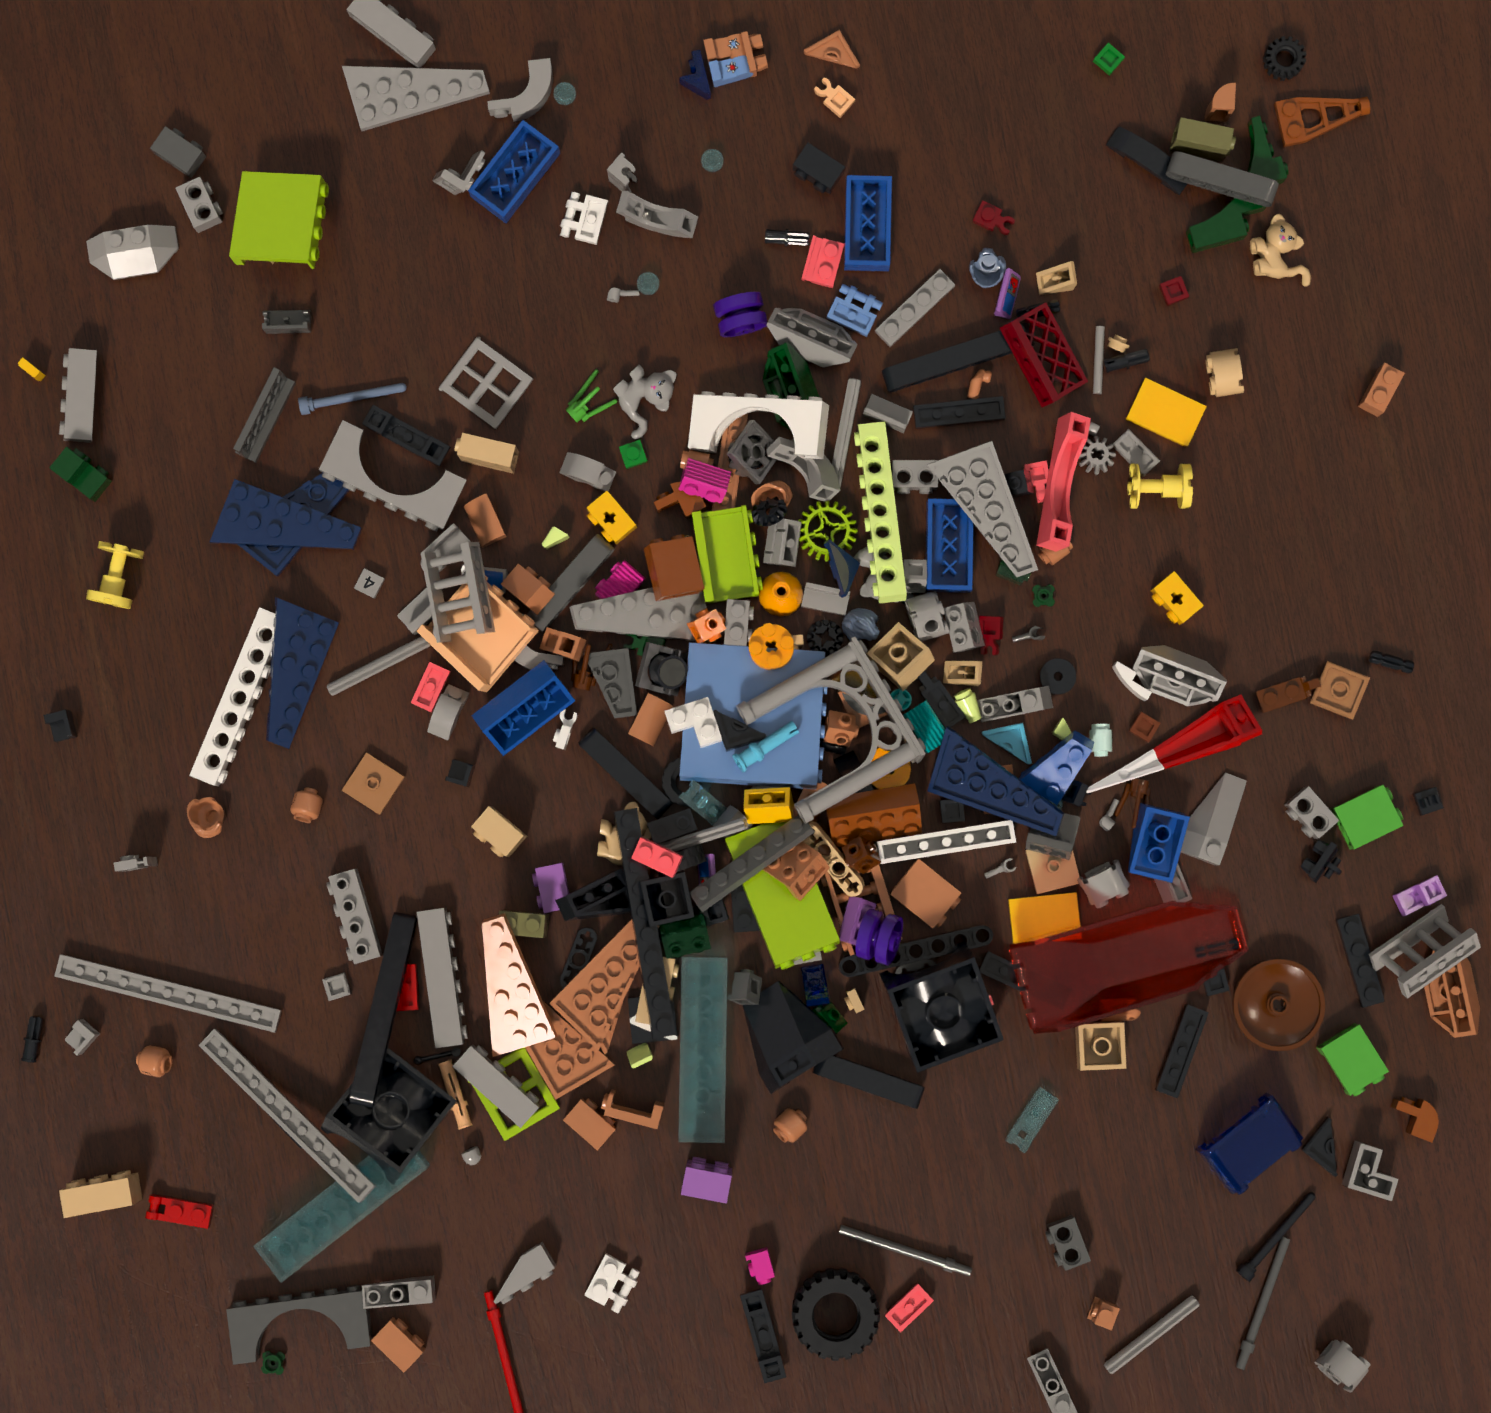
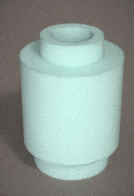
(1102, 739)

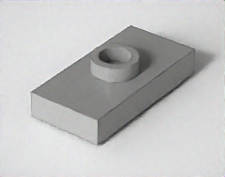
(1135, 452)

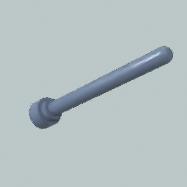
(309, 404)

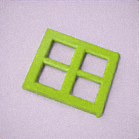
(536, 1080)

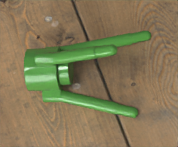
(578, 409)

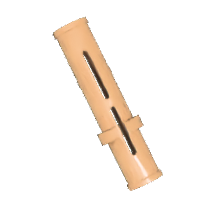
(462, 1120)

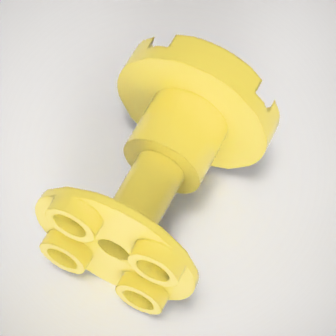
(1169, 486)
(112, 584)

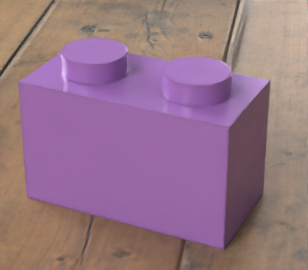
(551, 884)

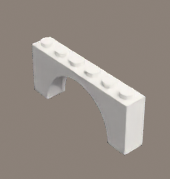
(715, 413)

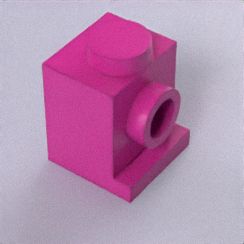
(761, 1265)

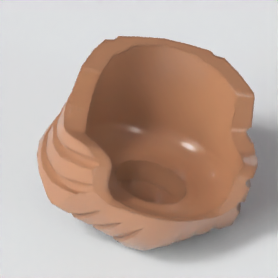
(771, 490)
(205, 816)

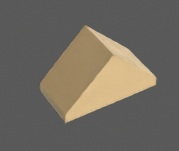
(1057, 279)
(963, 673)

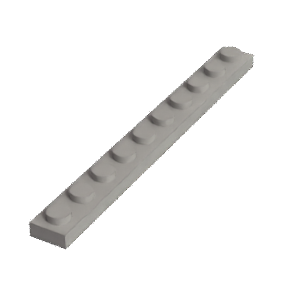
(168, 993)
(287, 1116)

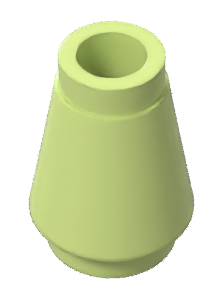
(968, 704)

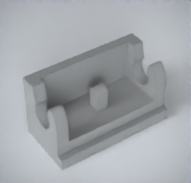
(619, 173)

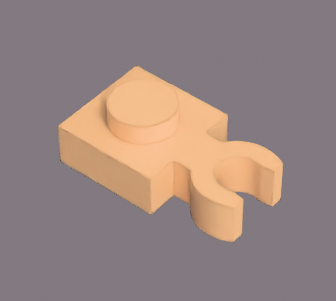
(836, 99)

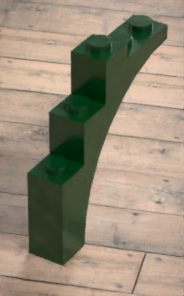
(1229, 224)

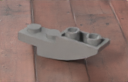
(1051, 1383)

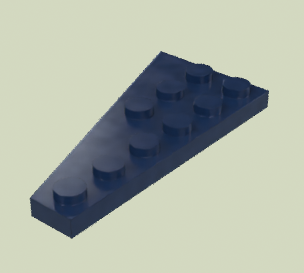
(316, 494)
(271, 520)
(296, 660)
(980, 782)

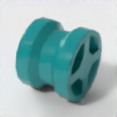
(904, 698)

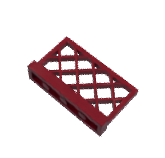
(1031, 361)

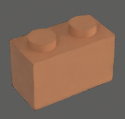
(1381, 389)
(527, 588)
(590, 1123)
(399, 1344)

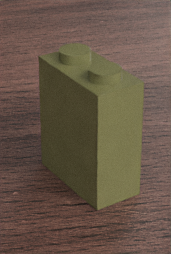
(1202, 139)
(527, 923)

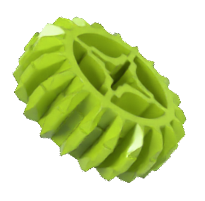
(836, 526)

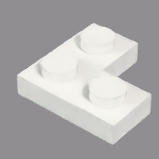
(696, 715)

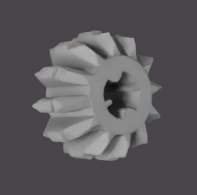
(1096, 463)

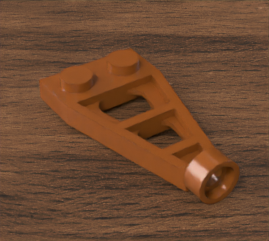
(1291, 120)

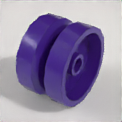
(740, 314)
(879, 936)

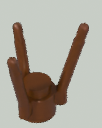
(583, 678)
(1138, 790)

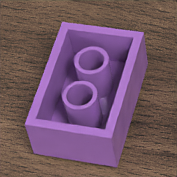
(707, 1180)

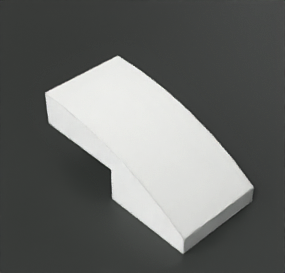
(1126, 676)

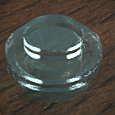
(564, 93)
(712, 160)
(648, 283)

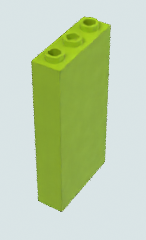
(788, 926)

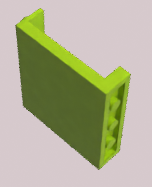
(279, 218)

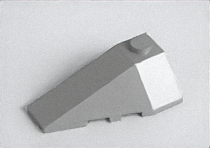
(1213, 821)

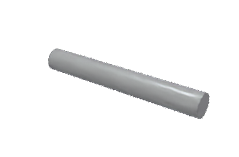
(1098, 360)

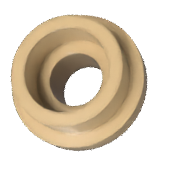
(1118, 343)

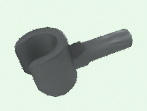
(1031, 634)

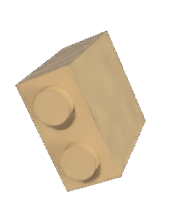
(487, 452)

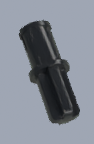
(787, 237)
(1126, 360)
(32, 1039)

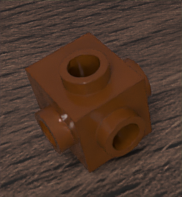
(861, 855)

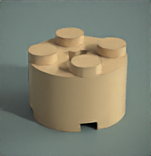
(1225, 371)

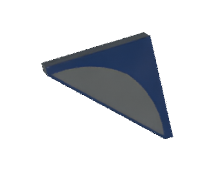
(843, 566)

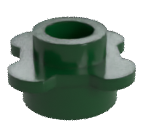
(1038, 591)
(268, 1367)

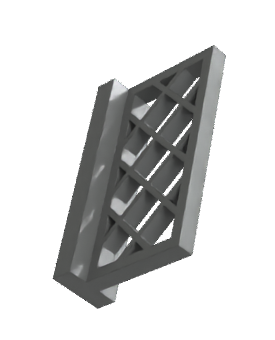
(264, 416)

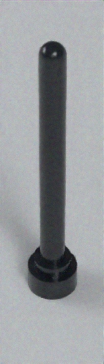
(1248, 1268)

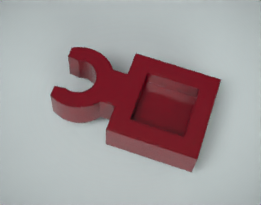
(989, 216)
(991, 630)

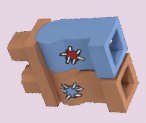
(733, 59)

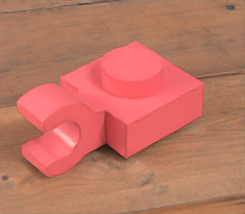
(1039, 476)

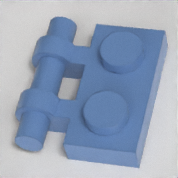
(852, 316)

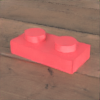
(430, 687)
(657, 857)
(908, 1307)

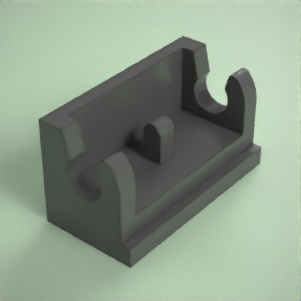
(287, 321)

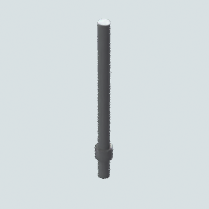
(947, 1264)
(1247, 1345)

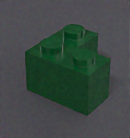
(75, 469)

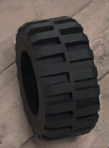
(835, 1345)

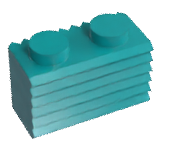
(926, 725)

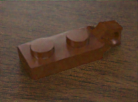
(1286, 693)

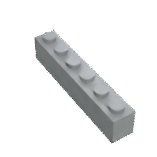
(441, 977)

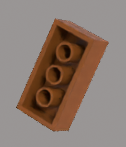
(875, 815)

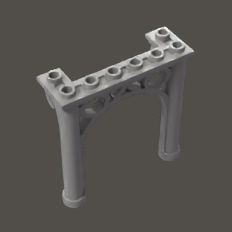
(848, 658)

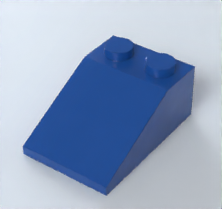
(1157, 842)

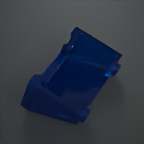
(1251, 1145)

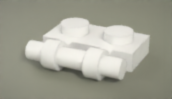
(590, 221)
(605, 1280)

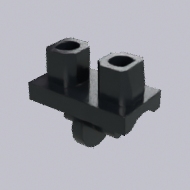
(1327, 853)

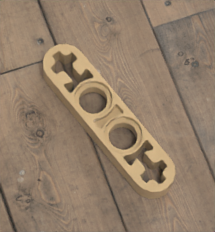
(835, 856)

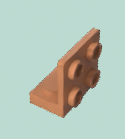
(798, 869)

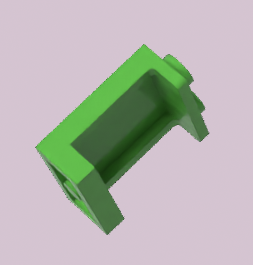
(1367, 817)
(1353, 1059)

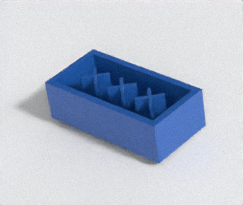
(514, 171)
(867, 223)
(948, 547)
(523, 708)

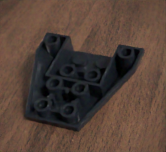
(787, 1036)

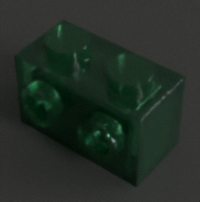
(685, 937)

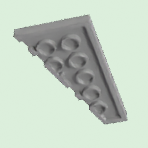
(395, 93)
(983, 494)
(640, 615)

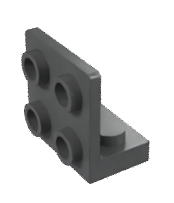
(1057, 846)

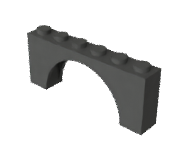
(343, 1307)

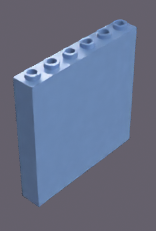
(730, 677)

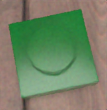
(1108, 59)
(633, 454)

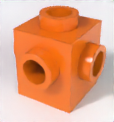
(707, 625)

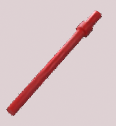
(494, 1315)

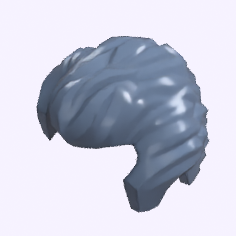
(988, 269)
(860, 624)

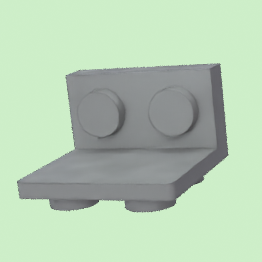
(450, 179)

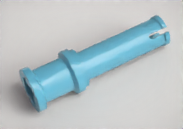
(756, 752)

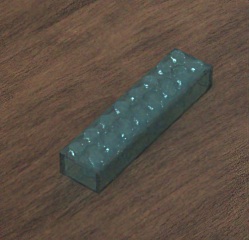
(703, 1049)
(329, 1218)

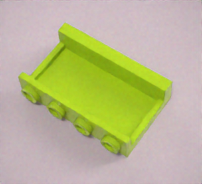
(727, 554)

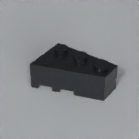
(597, 899)

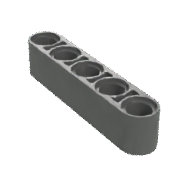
(1222, 179)
(573, 580)

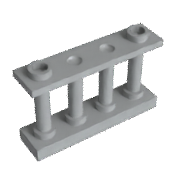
(478, 591)
(1434, 965)

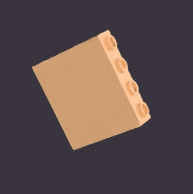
(484, 656)

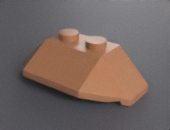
(1454, 1000)

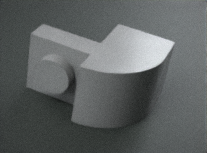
(587, 471)
(447, 712)

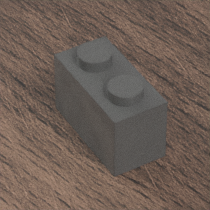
(178, 152)

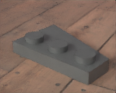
(615, 680)

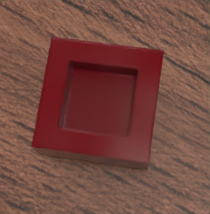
(1174, 291)

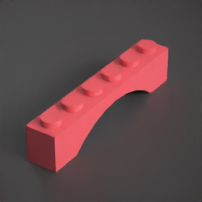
(1056, 520)

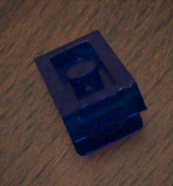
(697, 82)
(815, 985)

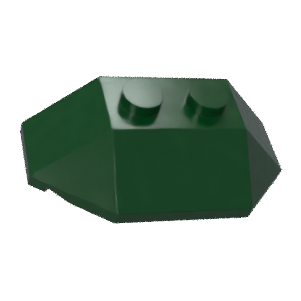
(787, 375)

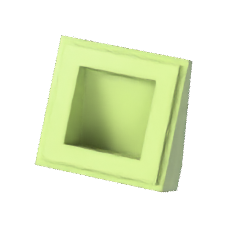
(554, 537)
(1061, 729)
(639, 1055)

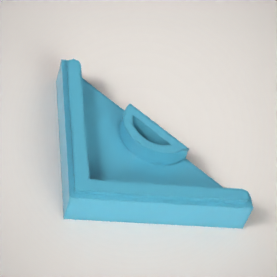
(1011, 739)

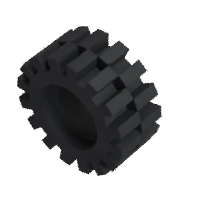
(1284, 71)

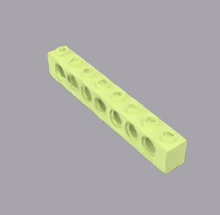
(876, 435)

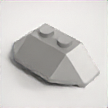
(133, 250)
(812, 336)
(1178, 675)

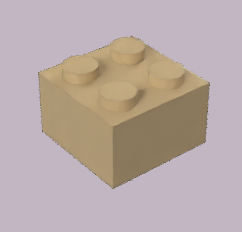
(900, 656)
(498, 832)
(1100, 1046)

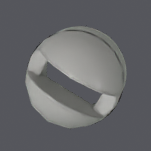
(472, 1155)

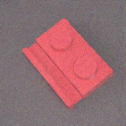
(823, 261)

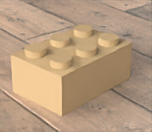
(100, 1193)

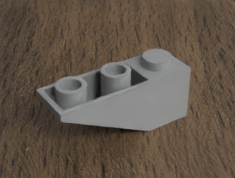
(1015, 703)
(531, 1265)
(399, 1292)

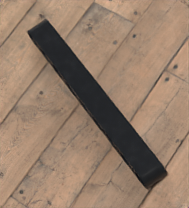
(383, 1010)

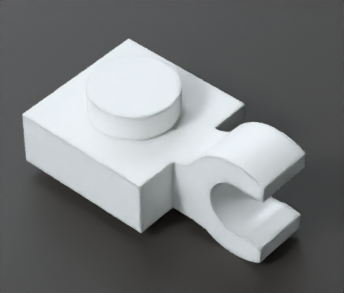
(562, 735)

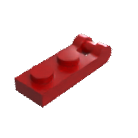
(180, 1211)

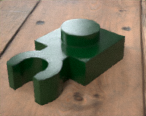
(640, 643)

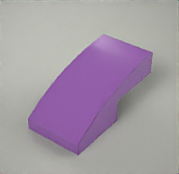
(1419, 895)

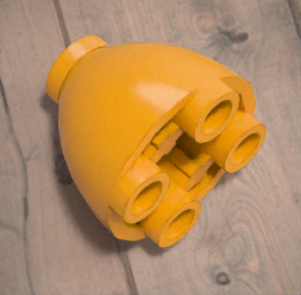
(778, 604)

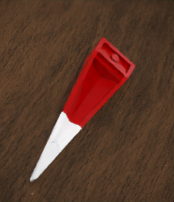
(1214, 732)

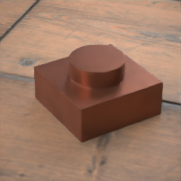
(1144, 727)

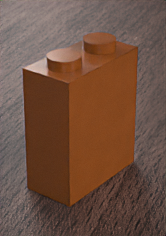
(673, 567)

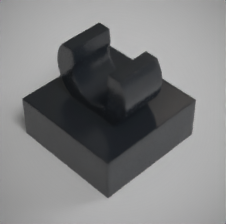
(1076, 793)
(1428, 801)

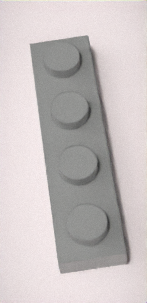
(915, 308)

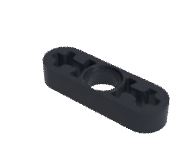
(566, 973)

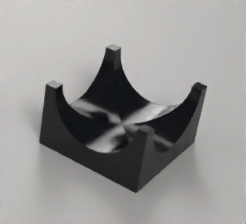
(943, 1010)
(399, 1123)

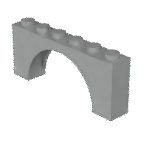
(344, 464)

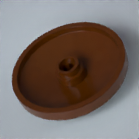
(1278, 1004)

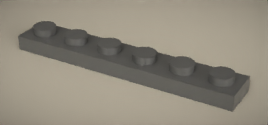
(751, 863)

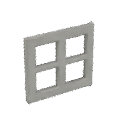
(486, 383)

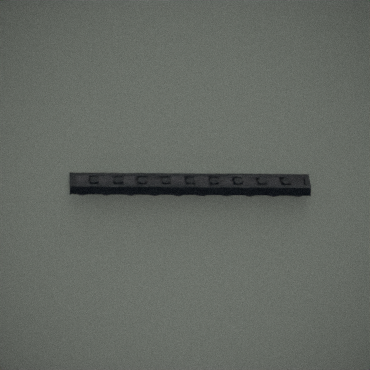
(646, 937)

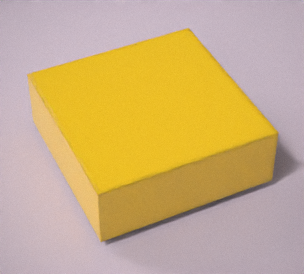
(31, 369)

